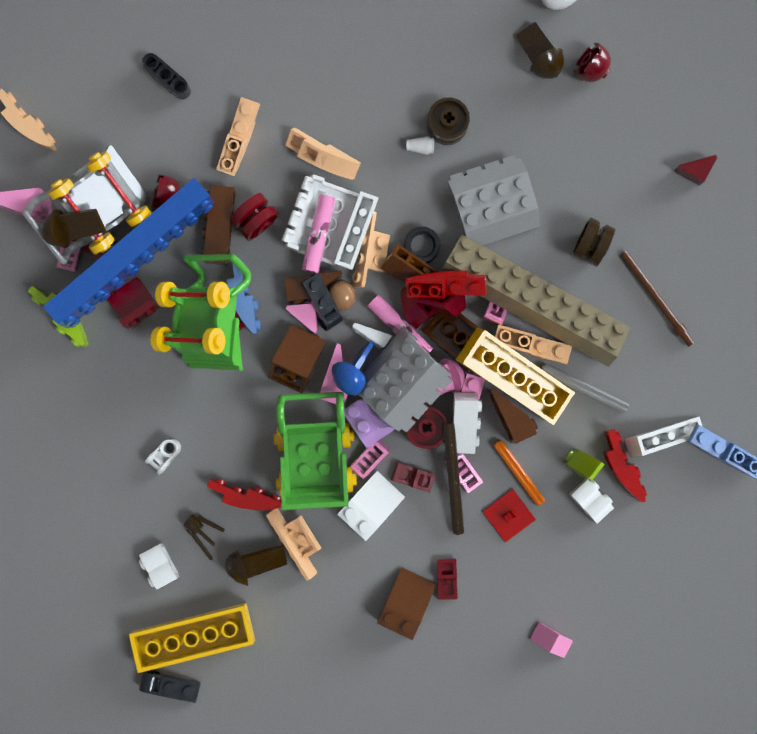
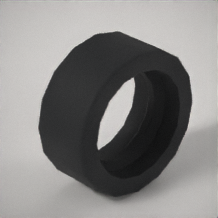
(423, 231)

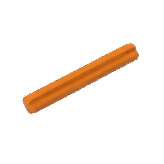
(519, 473)

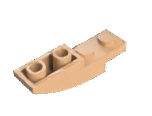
(24, 123)
(239, 137)
(322, 156)
(534, 345)

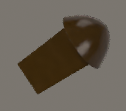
(545, 59)
(62, 227)
(255, 563)

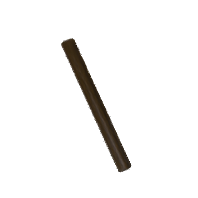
(453, 478)

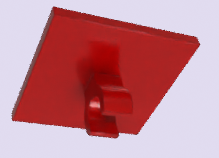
(509, 515)

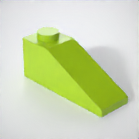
(583, 464)

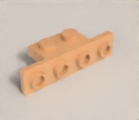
(371, 254)
(297, 540)

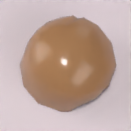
(343, 294)

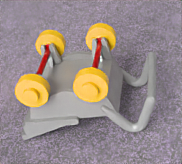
(98, 184)

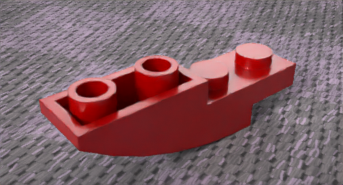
(445, 283)
(626, 475)
(253, 500)

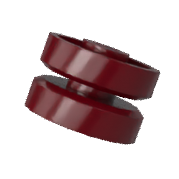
(254, 216)
(430, 438)

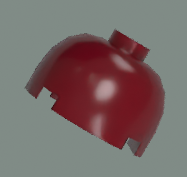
(593, 64)
(164, 190)

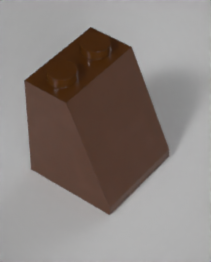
(296, 358)

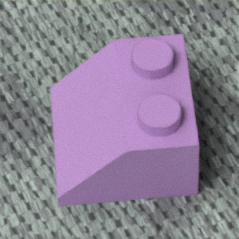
(366, 423)

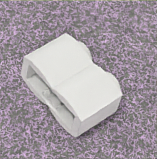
(591, 500)
(159, 566)

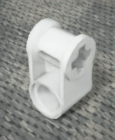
(161, 458)

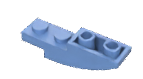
(245, 305)
(724, 451)

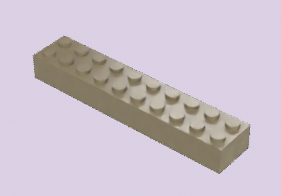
(541, 302)

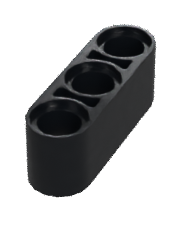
(162, 68)

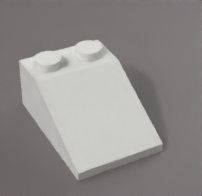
(371, 505)

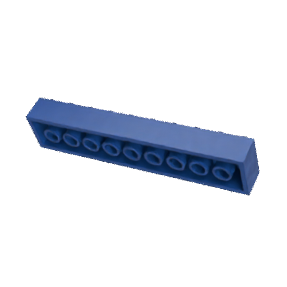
(129, 255)

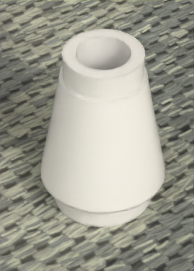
(421, 145)

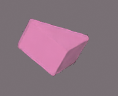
(305, 314)
(494, 314)
(551, 640)

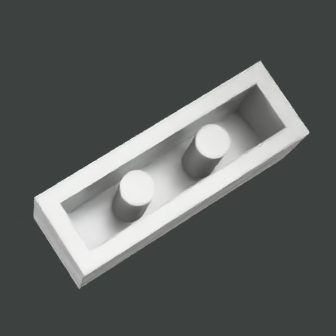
(466, 421)

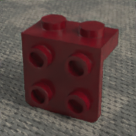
(133, 303)

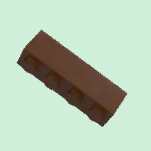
(219, 227)

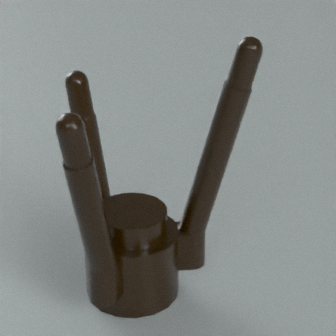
(194, 526)

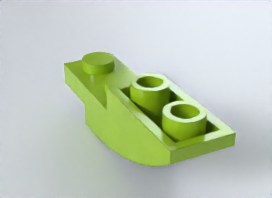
(77, 333)

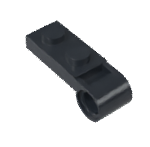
(322, 302)
(169, 686)

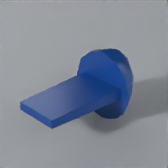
(348, 376)

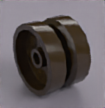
(453, 111)
(596, 243)

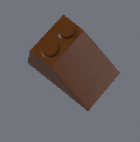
(450, 333)
(514, 420)
(406, 603)

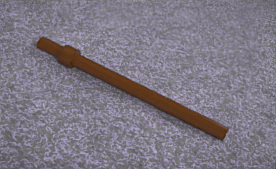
(679, 328)

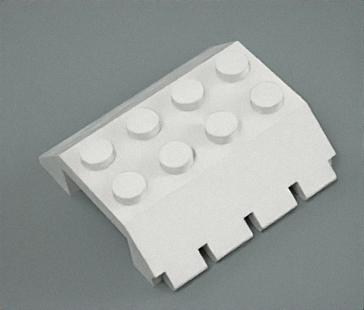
(347, 225)

